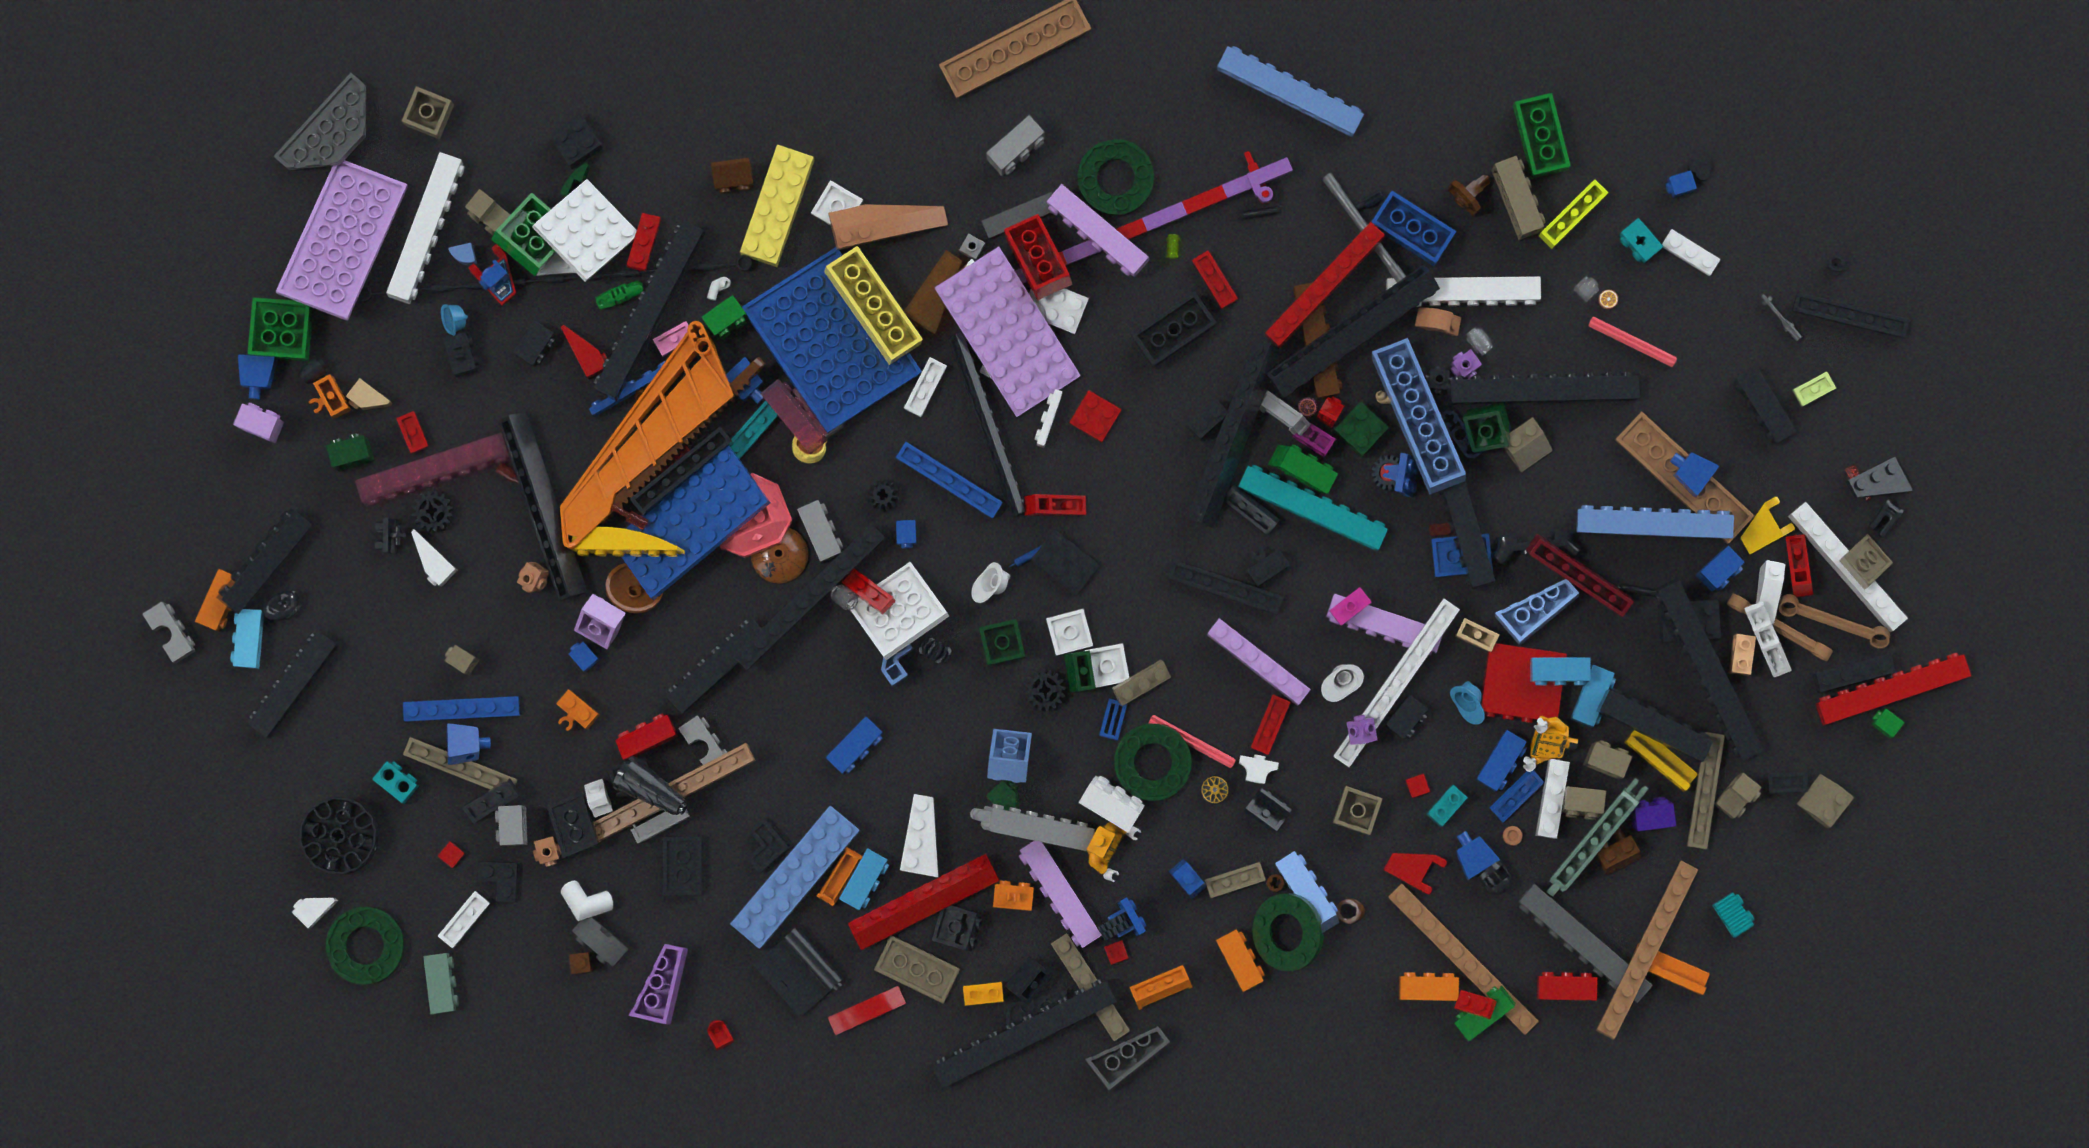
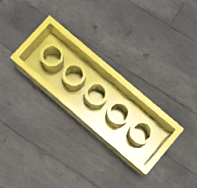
(777, 205)
(873, 305)

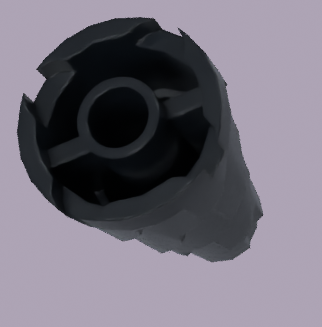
(642, 783)

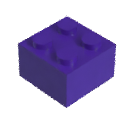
(1653, 814)

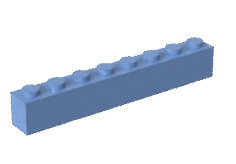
(1290, 91)

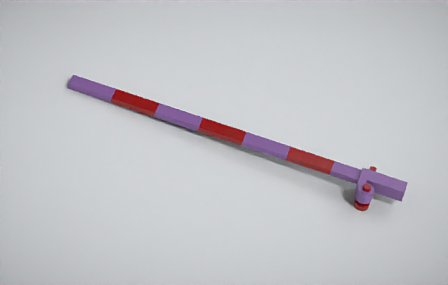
(1253, 180)

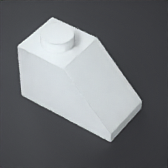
(312, 909)

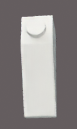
(433, 562)
(1770, 586)

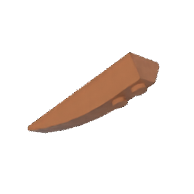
(880, 222)

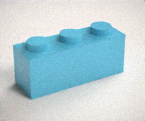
(247, 639)

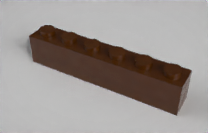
(1325, 383)

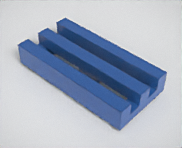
(1102, 734)

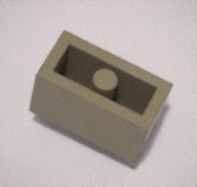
(461, 659)

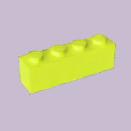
(1573, 214)

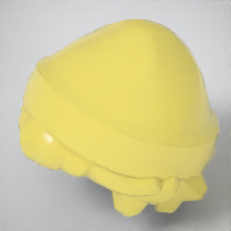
(803, 455)

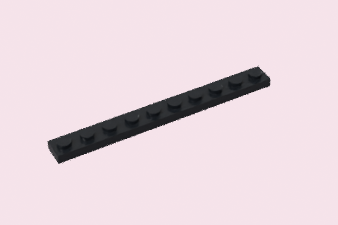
(986, 423)

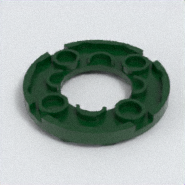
(1105, 152)
(1151, 789)
(1310, 923)
(337, 950)

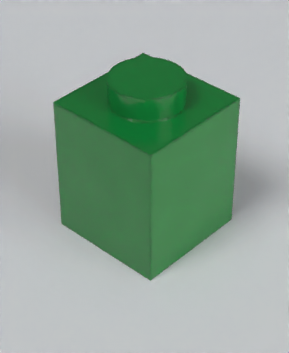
(1887, 722)

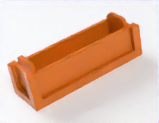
(840, 876)
(1160, 986)

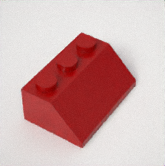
(646, 737)

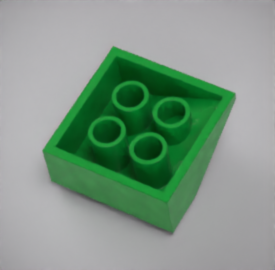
(521, 240)
(280, 329)

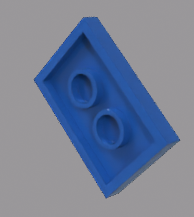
(1447, 557)

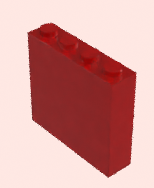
(1509, 689)

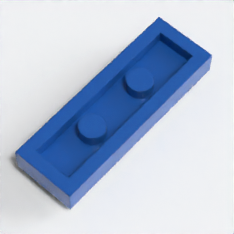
(1516, 795)

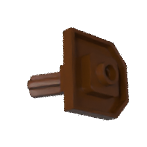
(1467, 195)

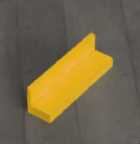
(1662, 760)

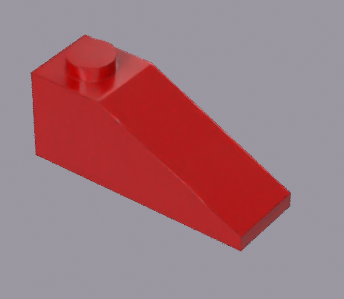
(586, 354)
(1330, 411)
(1054, 505)
(1799, 565)

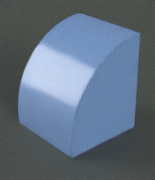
(464, 254)

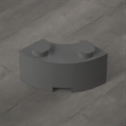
(599, 940)

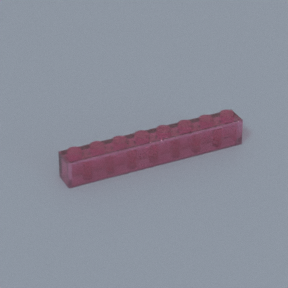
(432, 468)

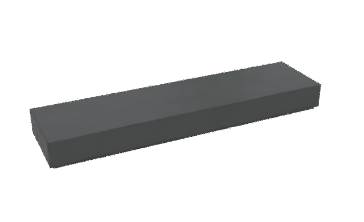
(996, 224)

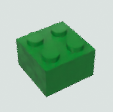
(725, 318)

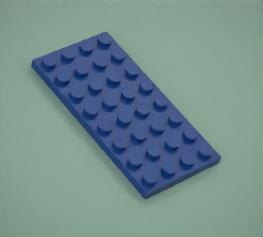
(697, 519)

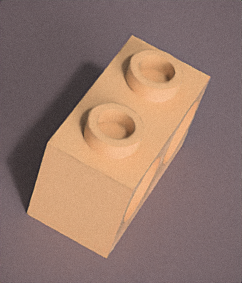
(1742, 654)

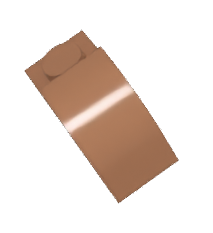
(1438, 320)

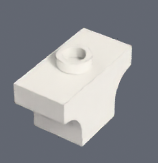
(1257, 768)
(598, 798)

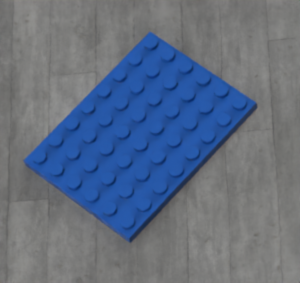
(825, 346)

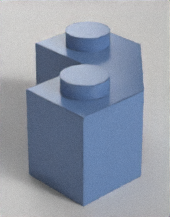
(892, 668)

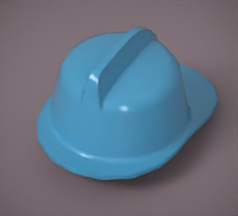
(453, 318)
(1468, 700)

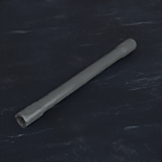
(1336, 189)

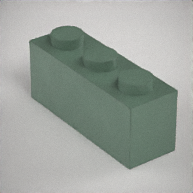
(440, 983)

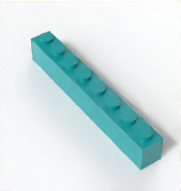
(1313, 508)

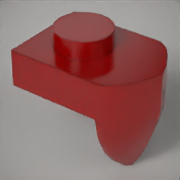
(719, 1034)

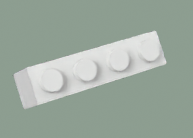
(1552, 798)

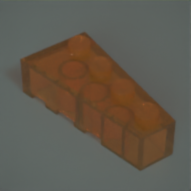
(926, 306)

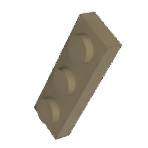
(1141, 682)
(1235, 880)

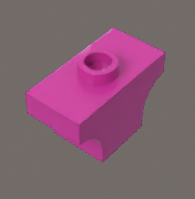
(1350, 606)

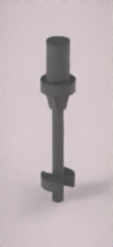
(1787, 325)

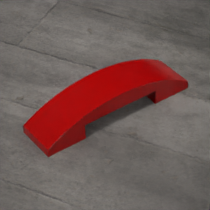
(866, 1010)

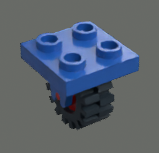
(1396, 474)
(1123, 921)

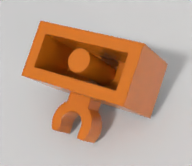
(331, 397)
(576, 710)
(1013, 897)

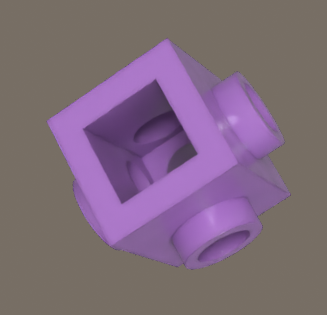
(1470, 360)
(1361, 730)

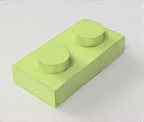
(1814, 389)

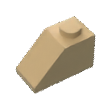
(366, 397)
(1477, 635)

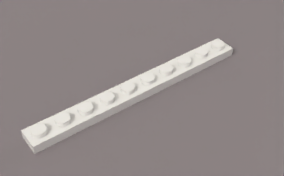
(1402, 674)

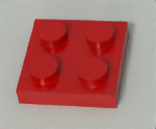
(1095, 416)

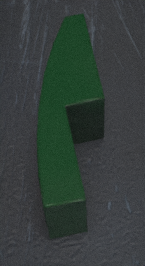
(578, 176)

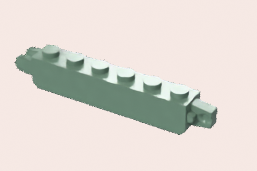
(1595, 838)

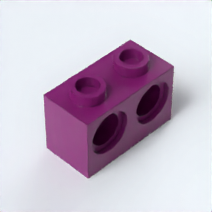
(1316, 440)

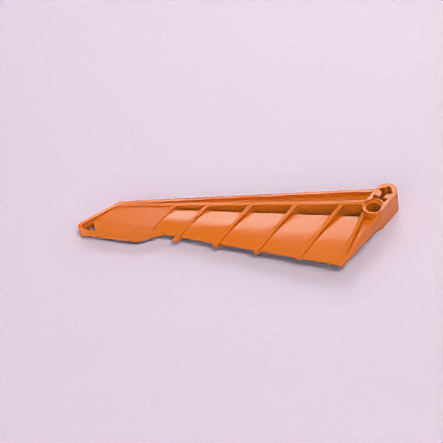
(685, 407)

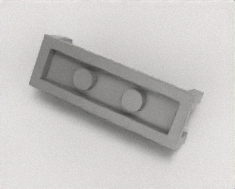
(1283, 412)
(657, 825)

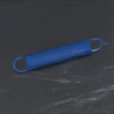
(1026, 557)

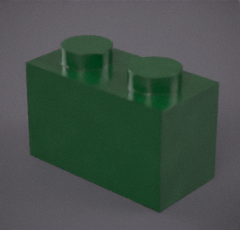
(1079, 671)

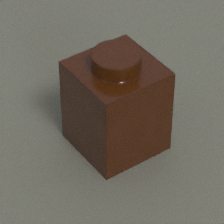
(580, 963)

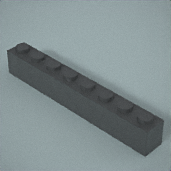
(1577, 938)

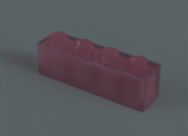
(794, 416)

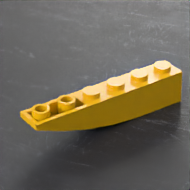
(624, 541)

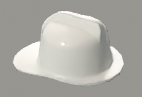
(990, 582)
(1342, 682)

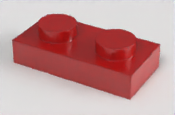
(412, 432)
(1475, 1004)

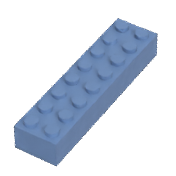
(1418, 416)
(1655, 523)
(795, 877)

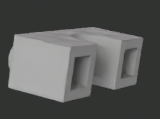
(180, 645)
(697, 730)

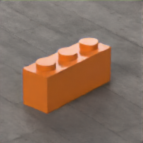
(213, 611)
(1240, 960)
(1428, 987)

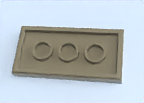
(917, 969)

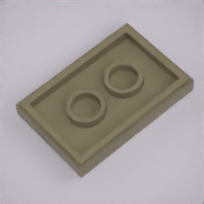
(1866, 561)

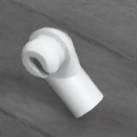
(716, 286)

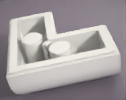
(584, 906)

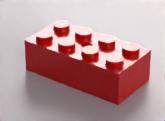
(1037, 257)

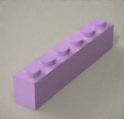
(1097, 230)
(1383, 623)
(1258, 662)
(1060, 892)

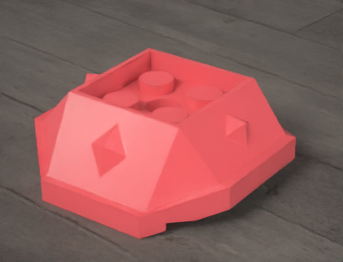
(765, 528)

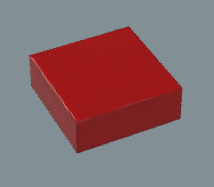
(1417, 785)
(451, 854)
(1116, 952)

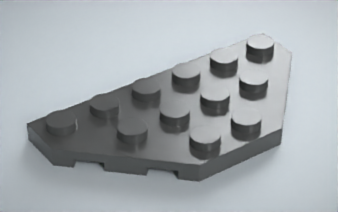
(330, 131)

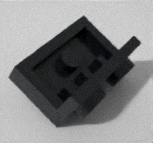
(1268, 810)

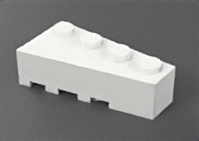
(920, 842)

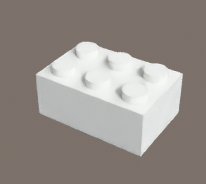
(1112, 803)

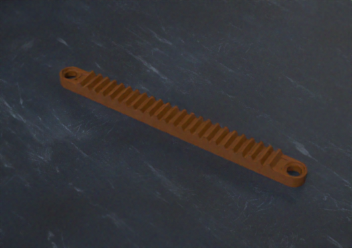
(640, 481)

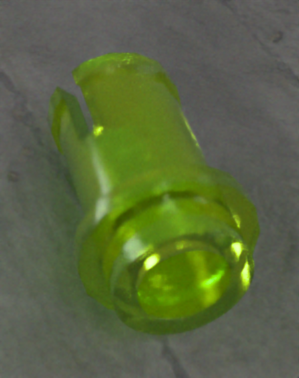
(1172, 246)

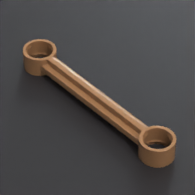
(1834, 621)
(1816, 648)

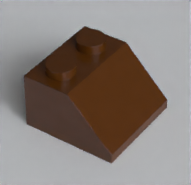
(732, 175)

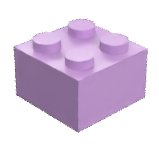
(259, 423)
(599, 621)

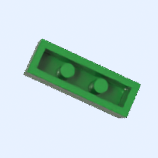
(1472, 1025)

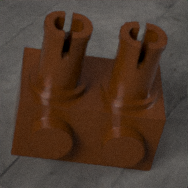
(1619, 854)

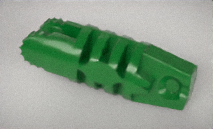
(619, 294)

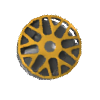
(1214, 789)

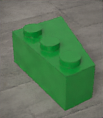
(1303, 467)

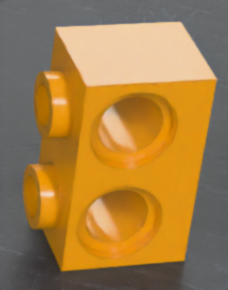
(983, 993)

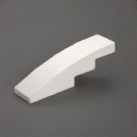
(1768, 639)

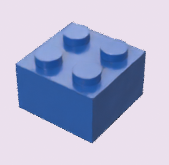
(1720, 568)

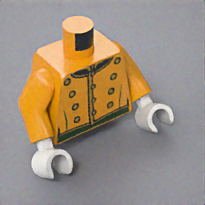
(1549, 742)
(1104, 846)

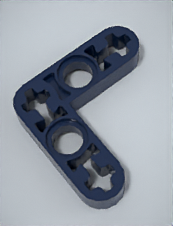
(1461, 444)

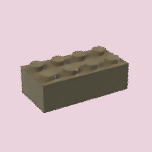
(1518, 197)

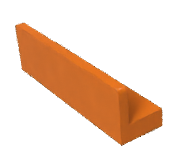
(1679, 972)

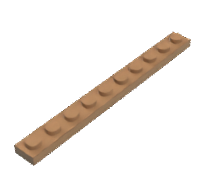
(684, 785)
(1647, 950)
(1457, 953)

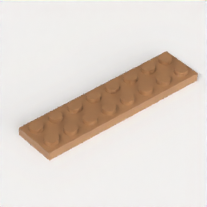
(1014, 47)
(1655, 450)

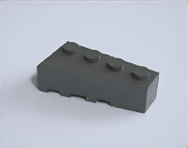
(1123, 1060)

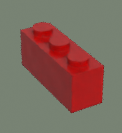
(1566, 986)

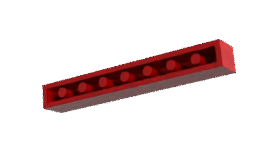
(1325, 285)
(1893, 689)
(923, 901)

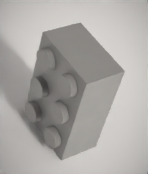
(1016, 146)

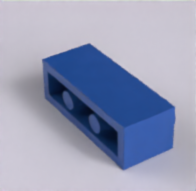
(855, 746)
(1501, 761)

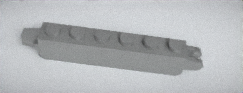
(1033, 827)

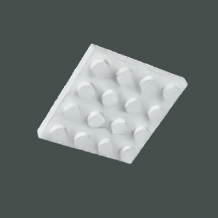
(585, 230)
(911, 615)

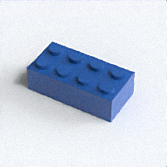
(1413, 228)

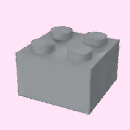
(511, 825)

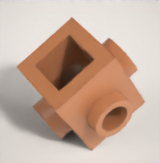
(533, 577)
(540, 852)

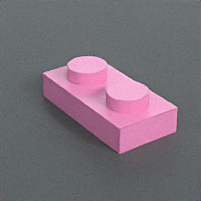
(669, 340)

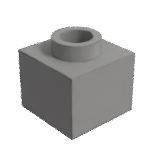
(972, 253)

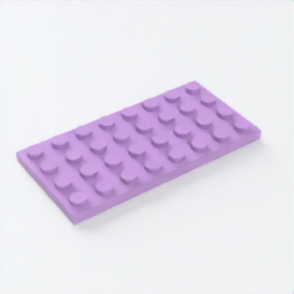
(342, 239)
(1007, 331)

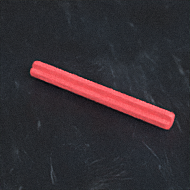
(1632, 341)
(1198, 744)

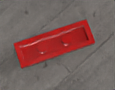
(644, 242)
(1214, 279)
(869, 591)
(1270, 724)

